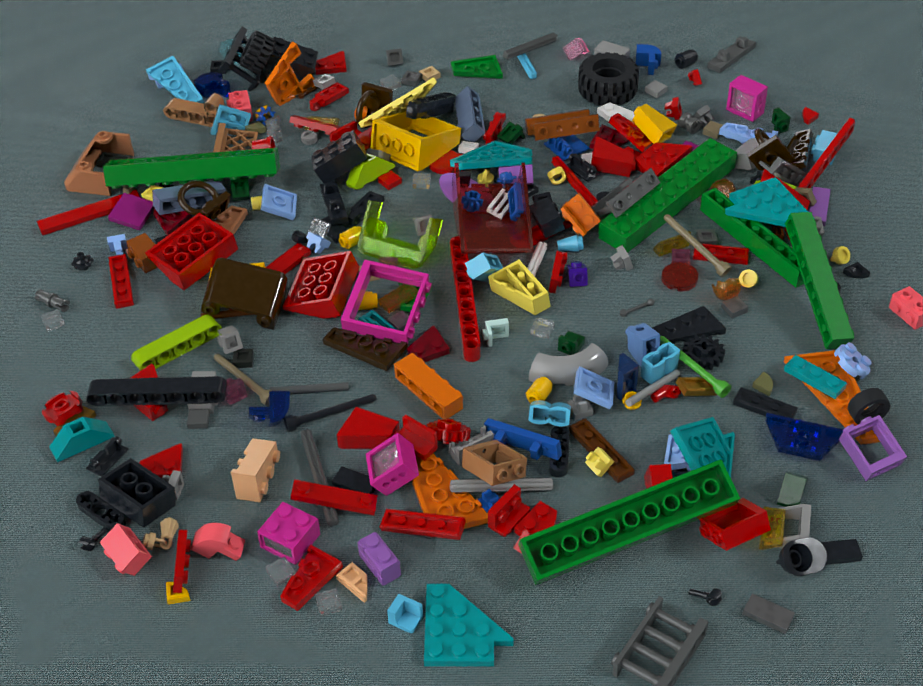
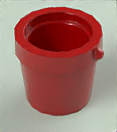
(267, 142)

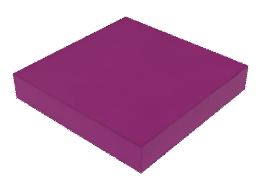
(131, 211)

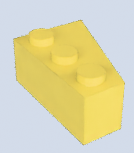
(520, 287)

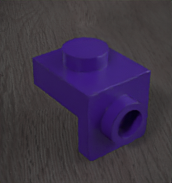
(577, 274)

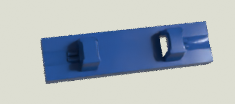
(524, 439)

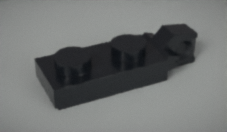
(358, 210)

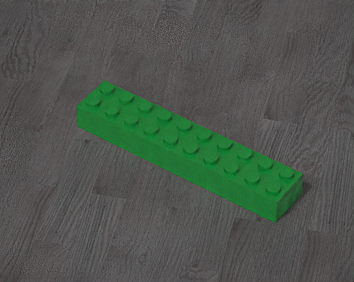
(191, 167)
(677, 190)
(628, 522)

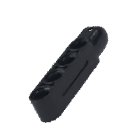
(431, 106)

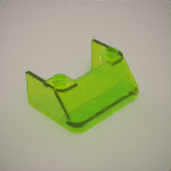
(376, 243)

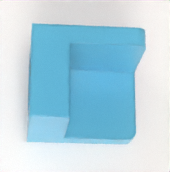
(405, 613)

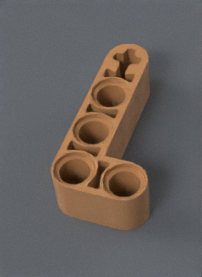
(193, 111)

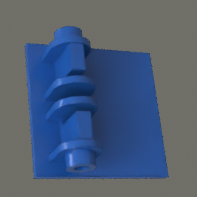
(566, 145)

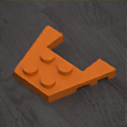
(283, 82)

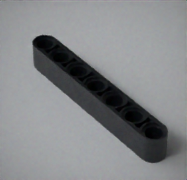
(157, 391)

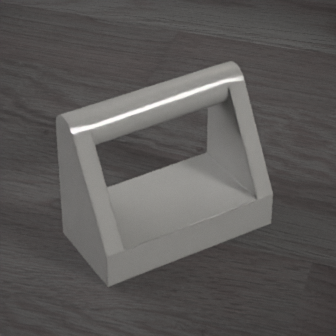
(802, 513)

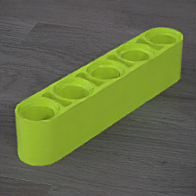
(177, 342)

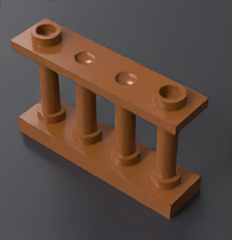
(562, 124)

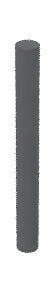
(313, 388)

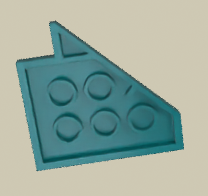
(493, 155)
(764, 203)
(704, 443)
(458, 631)

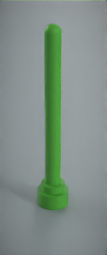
(721, 387)

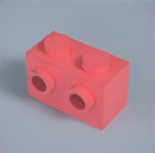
(240, 101)
(908, 306)
(125, 550)

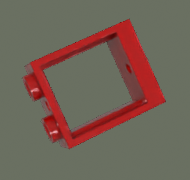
(735, 524)

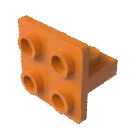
(579, 214)

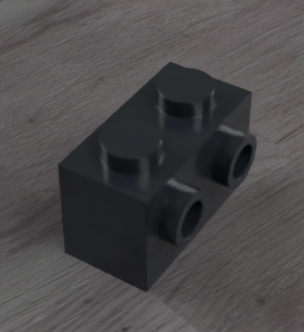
(547, 217)

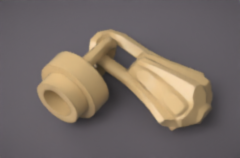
(168, 529)

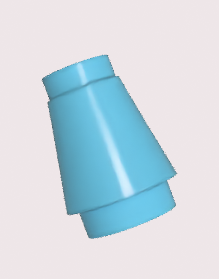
(572, 244)

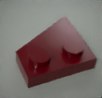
(610, 135)
(171, 221)
(429, 345)

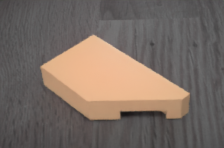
(354, 580)

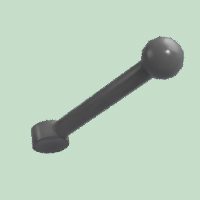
(623, 313)

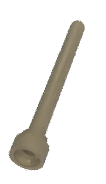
(722, 267)
(247, 381)

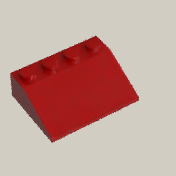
(192, 250)
(322, 285)

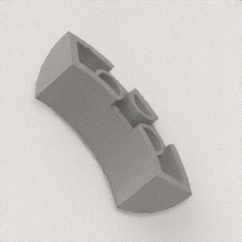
(563, 368)

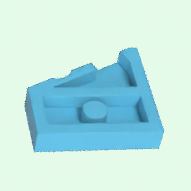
(232, 117)

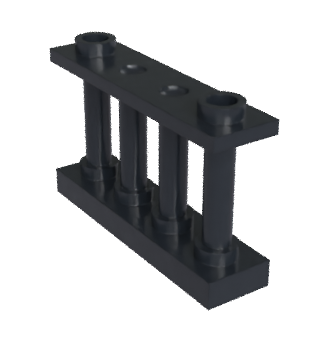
(227, 64)

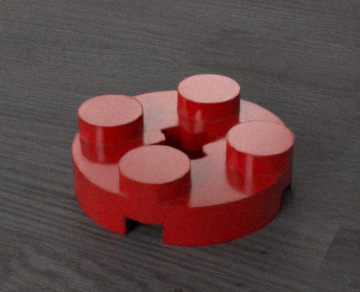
(62, 408)

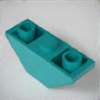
(79, 436)

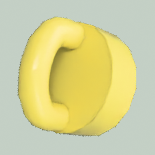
(555, 173)
(485, 178)
(840, 255)
(748, 278)

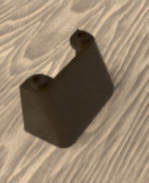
(245, 289)

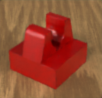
(675, 107)

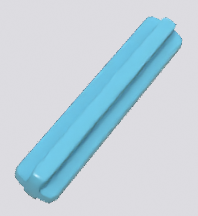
(527, 65)

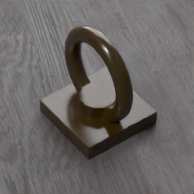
(374, 98)
(768, 150)
(211, 208)

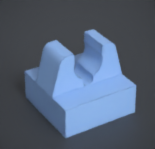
(318, 241)
(117, 243)

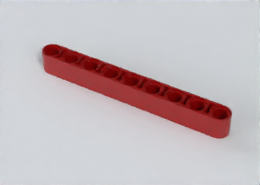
(465, 303)

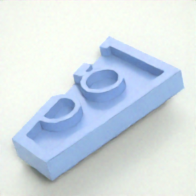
(740, 132)

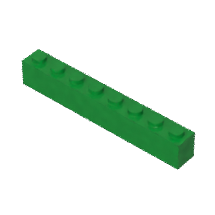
(753, 236)
(819, 280)

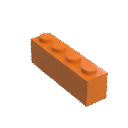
(428, 386)

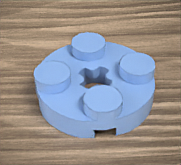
(853, 361)

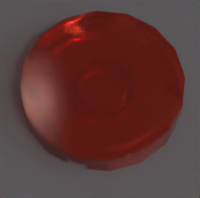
(680, 276)

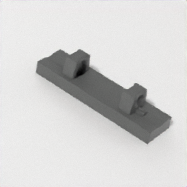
(732, 54)

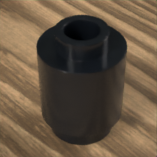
(686, 58)

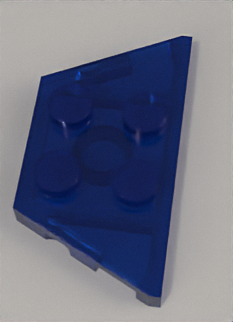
(802, 437)

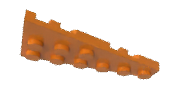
(838, 407)
(435, 497)

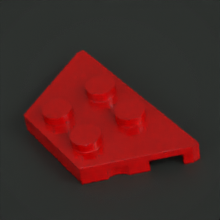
(662, 157)

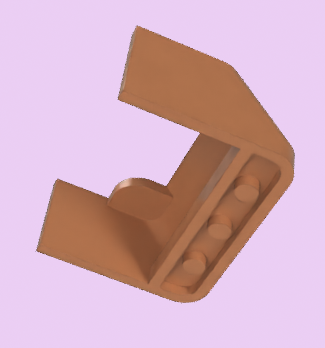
(82, 177)

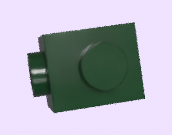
(780, 120)

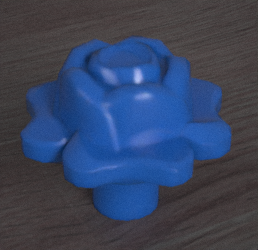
(506, 177)

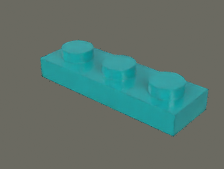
(815, 376)

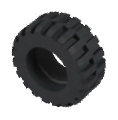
(608, 78)

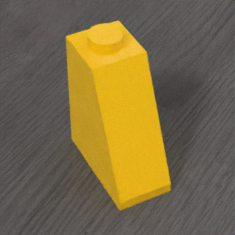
(653, 124)

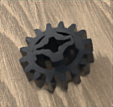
(704, 351)

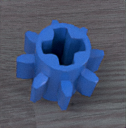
(270, 114)
(472, 201)

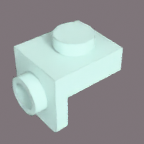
(495, 329)

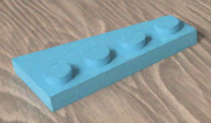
(174, 79)

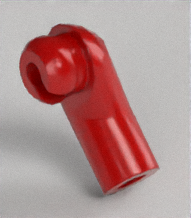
(666, 391)

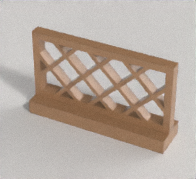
(224, 139)

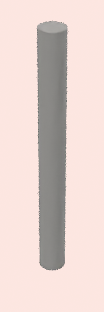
(652, 388)

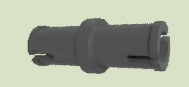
(52, 300)

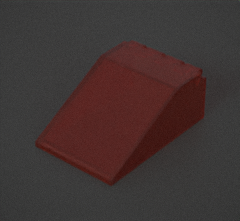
(485, 232)

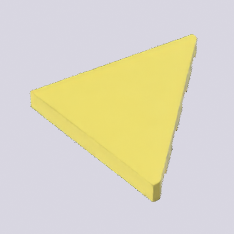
(401, 103)

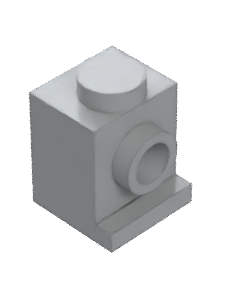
(229, 339)

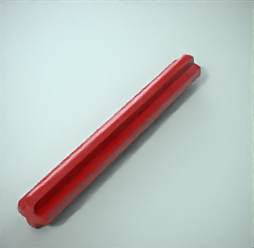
(574, 181)

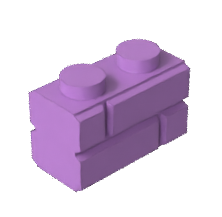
(379, 558)

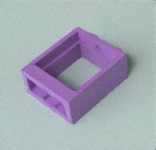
(888, 441)

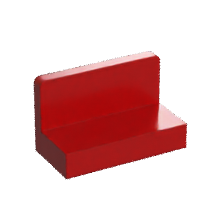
(420, 436)

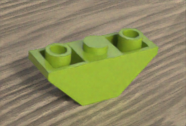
(368, 171)

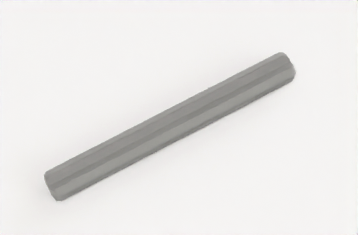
(480, 485)

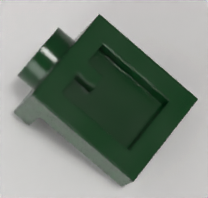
(511, 133)
(240, 189)
(570, 343)

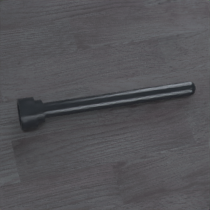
(292, 422)

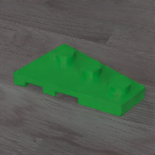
(477, 67)

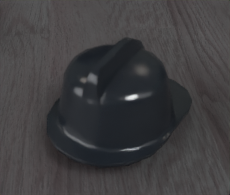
(802, 556)

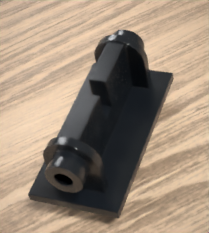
(582, 169)
(108, 457)

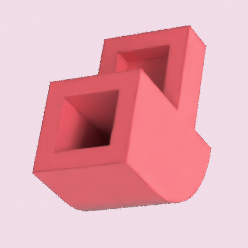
(217, 538)

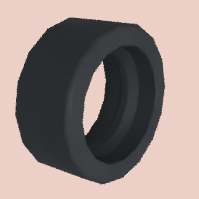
(866, 398)

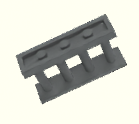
(625, 195)
(673, 666)

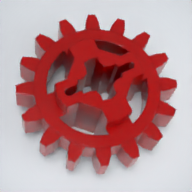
(450, 430)

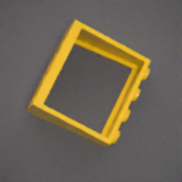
(413, 151)

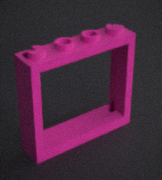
(391, 273)

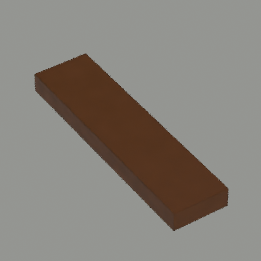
(591, 439)

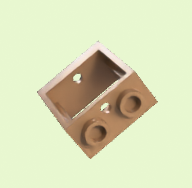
(509, 462)

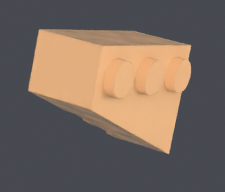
(255, 470)

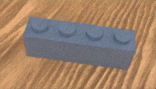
(469, 115)
(166, 199)

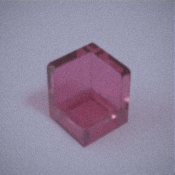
(575, 48)

